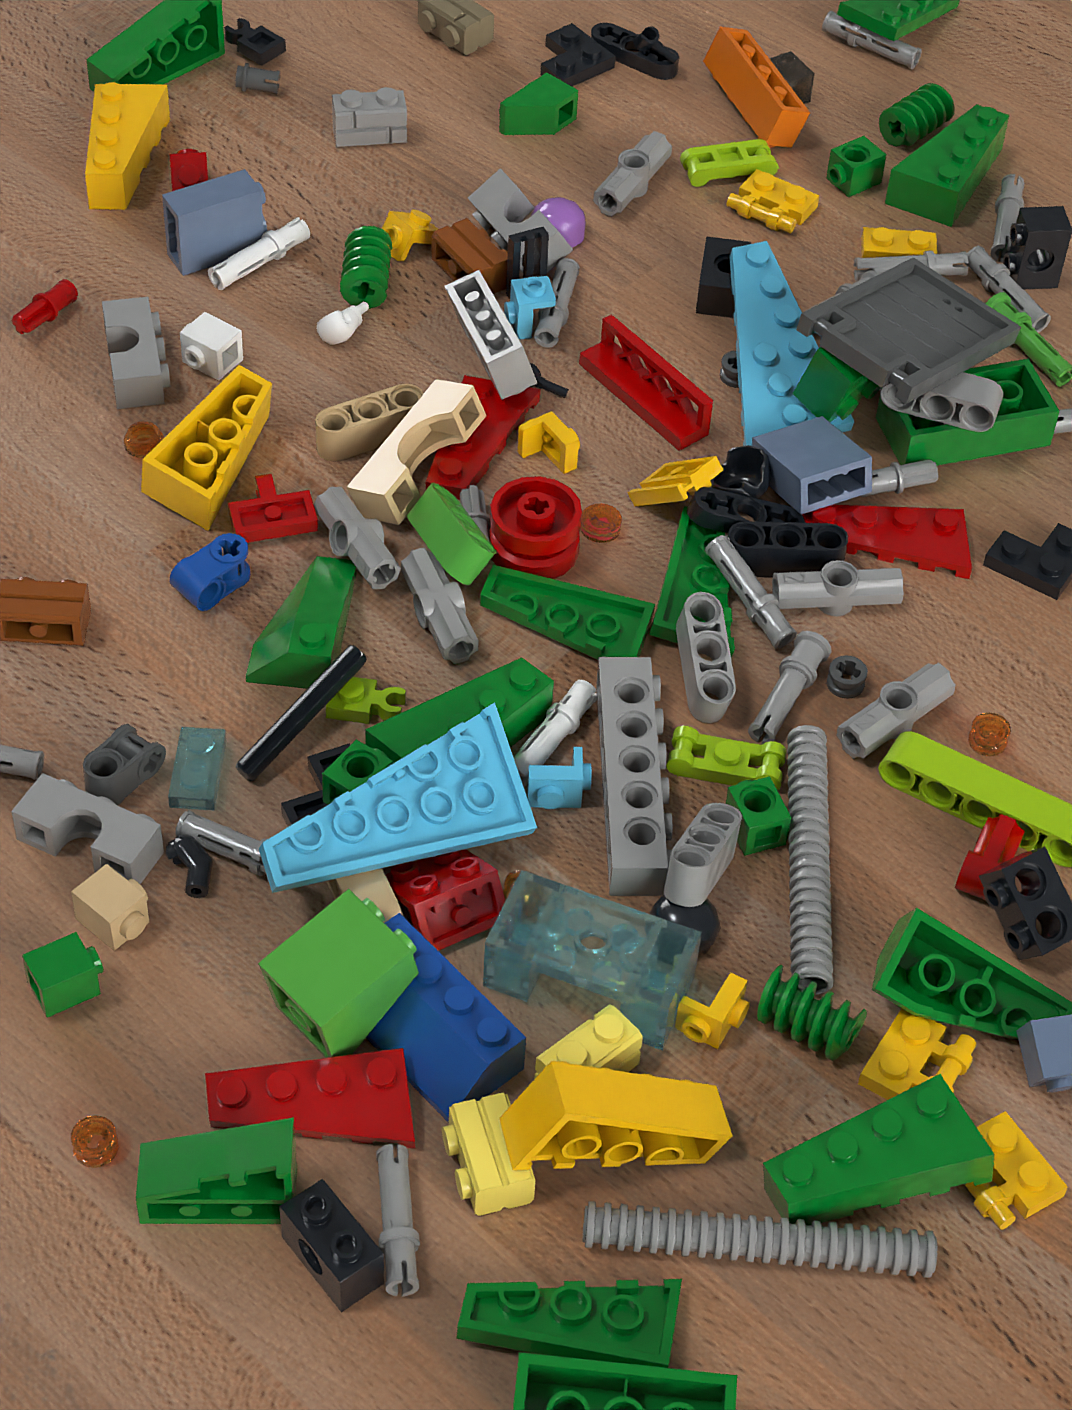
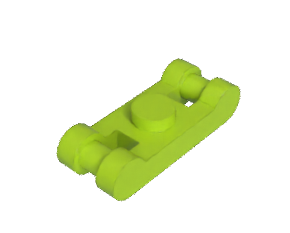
(727, 161)
(724, 759)

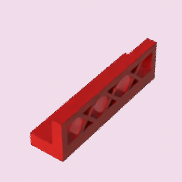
(645, 389)

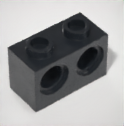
(1040, 898)

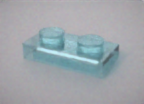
(197, 768)

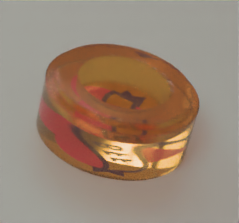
(601, 523)

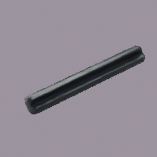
(301, 713)

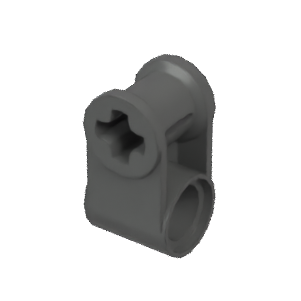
(121, 764)

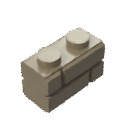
(457, 23)

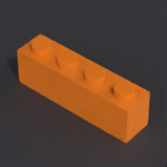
(756, 87)

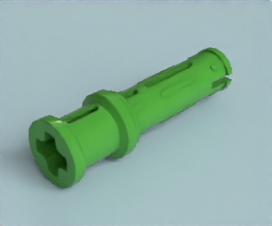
(1032, 343)

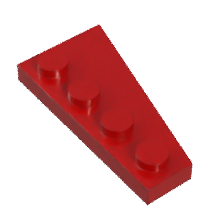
(466, 463)
(909, 533)
(332, 1096)

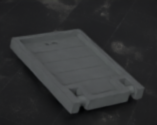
(909, 329)

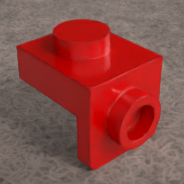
(188, 168)

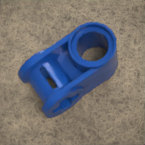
(208, 575)

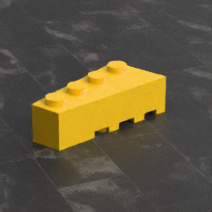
(121, 137)
(207, 449)
(613, 1117)

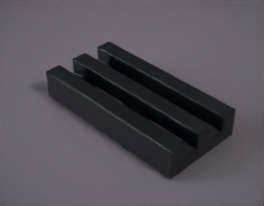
(537, 259)

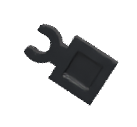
(256, 44)

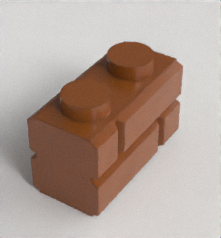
(466, 249)
(44, 611)

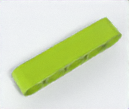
(978, 792)

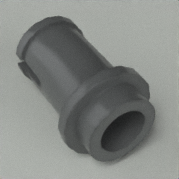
(255, 79)

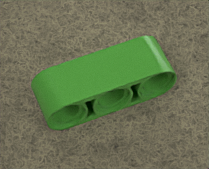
(451, 534)

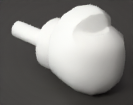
(341, 325)

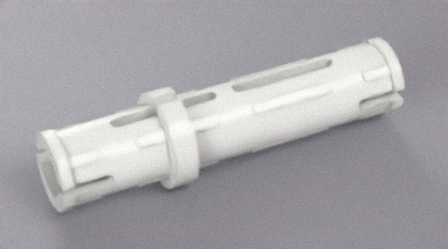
(271, 246)
(560, 721)

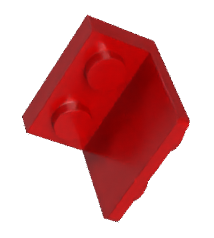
(448, 895)

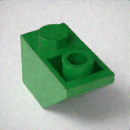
(539, 108)

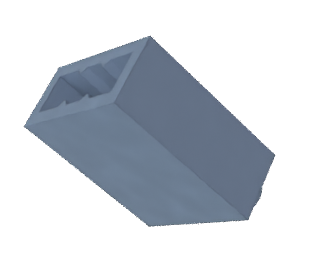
(213, 220)
(815, 465)

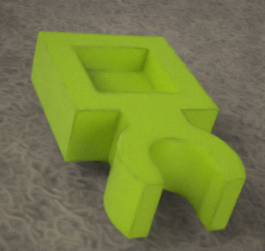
(361, 699)

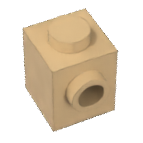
(111, 906)

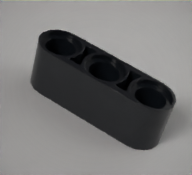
(788, 546)

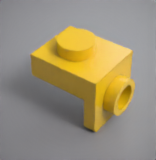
(408, 229)
(551, 437)
(713, 1022)

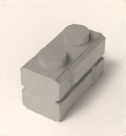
(369, 117)

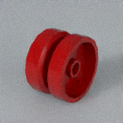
(535, 526)

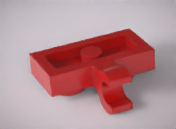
(272, 514)

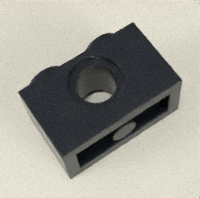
(1038, 247)
(715, 285)
(332, 1245)

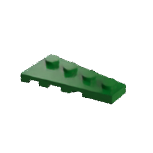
(570, 613)

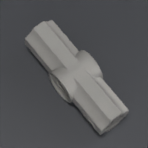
(632, 174)
(357, 538)
(838, 588)
(439, 606)
(895, 710)

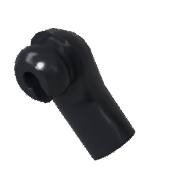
(188, 851)

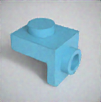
(525, 297)
(559, 785)

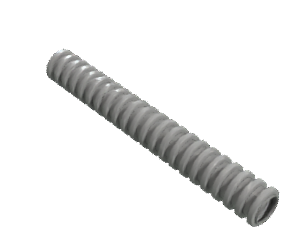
(809, 858)
(760, 1239)

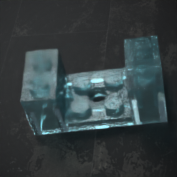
(642, 965)

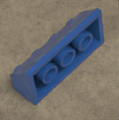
(449, 1032)

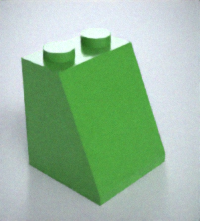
(340, 974)

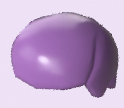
(565, 217)

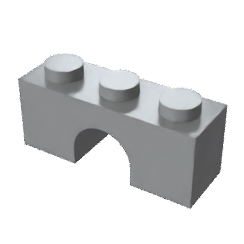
(504, 206)
(135, 352)
(60, 812)

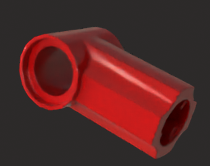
(994, 846)

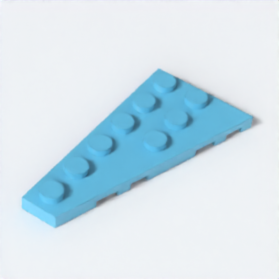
(768, 345)
(425, 805)

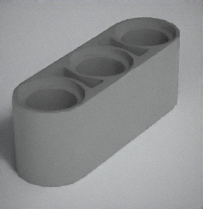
(962, 402)
(700, 674)
(702, 854)

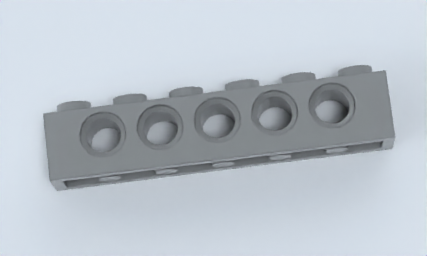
(632, 777)

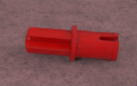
(45, 306)

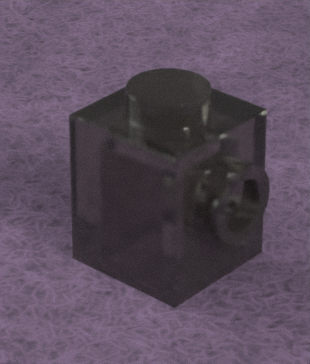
(796, 74)

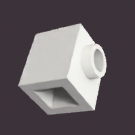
(211, 346)

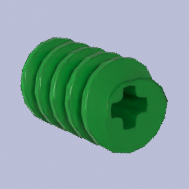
(916, 115)
(366, 266)
(808, 1015)

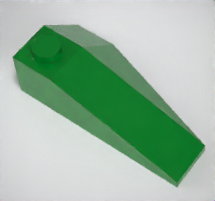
(306, 628)
(957, 982)

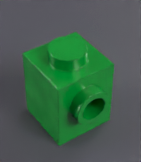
(63, 973)

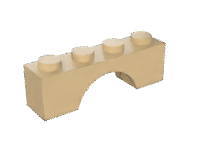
(440, 418)

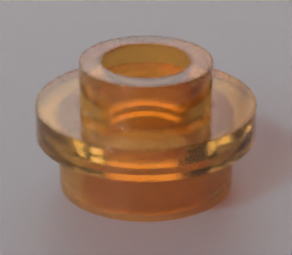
(142, 438)

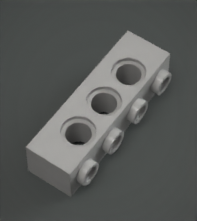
(491, 335)

